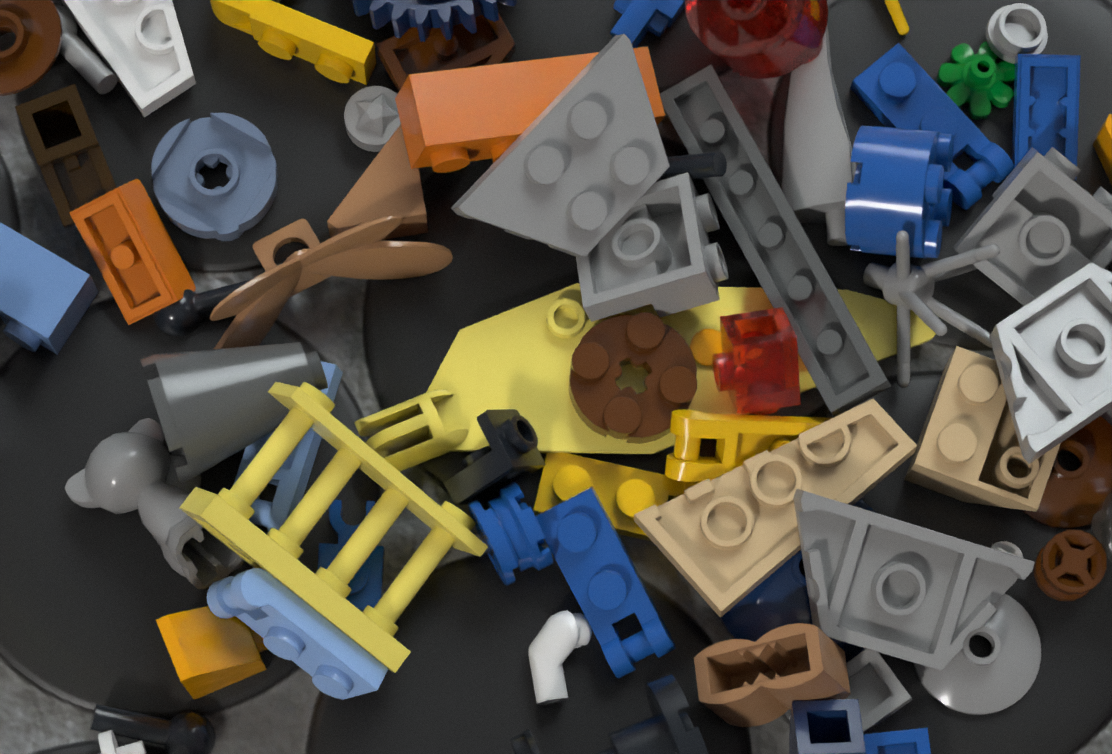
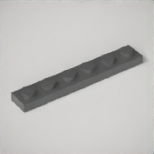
(776, 243)

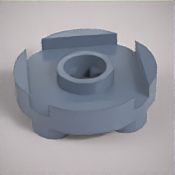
(207, 142)

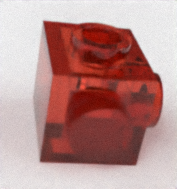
(758, 361)

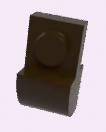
(66, 150)

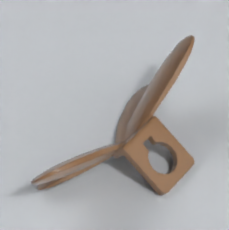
(350, 254)

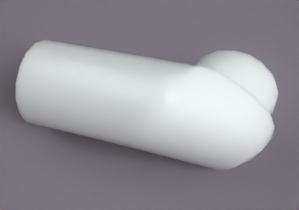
(550, 649)

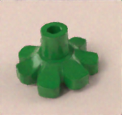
(977, 79)

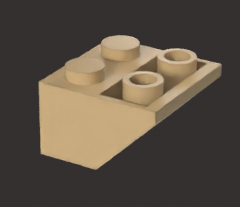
(972, 443)

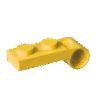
(289, 33)

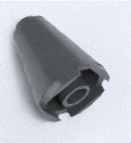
(220, 398)

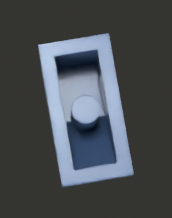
(40, 293)

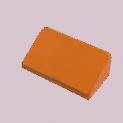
(133, 251)

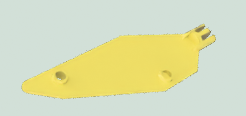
(525, 365)

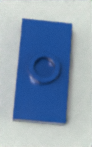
(1046, 105)

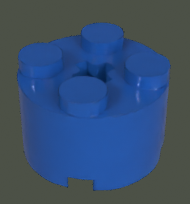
(899, 190)

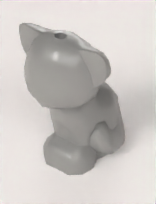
(131, 474)

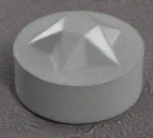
(371, 117)

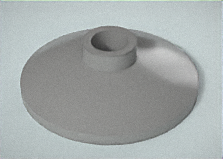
(992, 682)

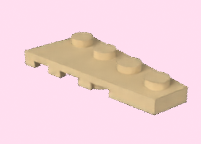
(744, 523)

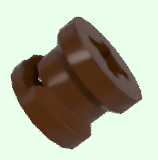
(1080, 556)

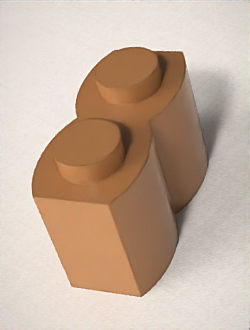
(759, 680)

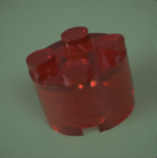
(760, 35)

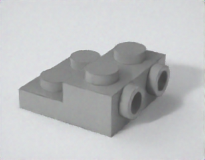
(1042, 227)
(656, 255)

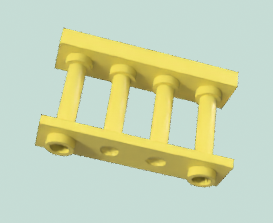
(278, 552)

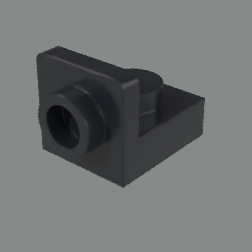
(507, 459)

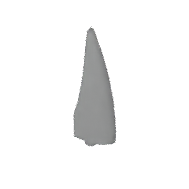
(817, 147)

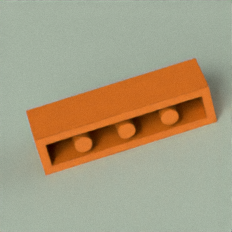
(484, 109)

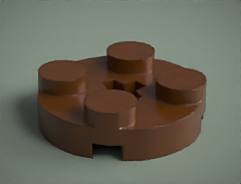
(643, 343)

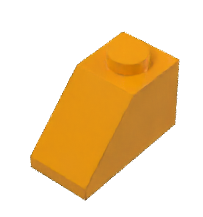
(210, 649)

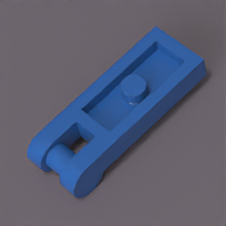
(908, 98)
(604, 580)

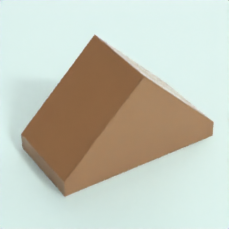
(385, 190)

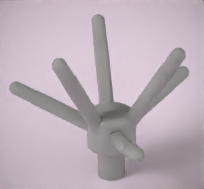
(912, 289)

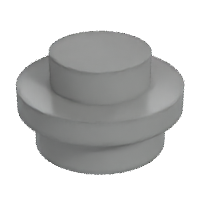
(1016, 31)

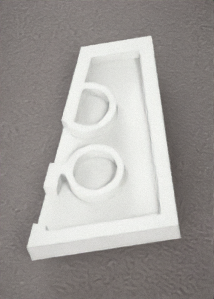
(139, 45)

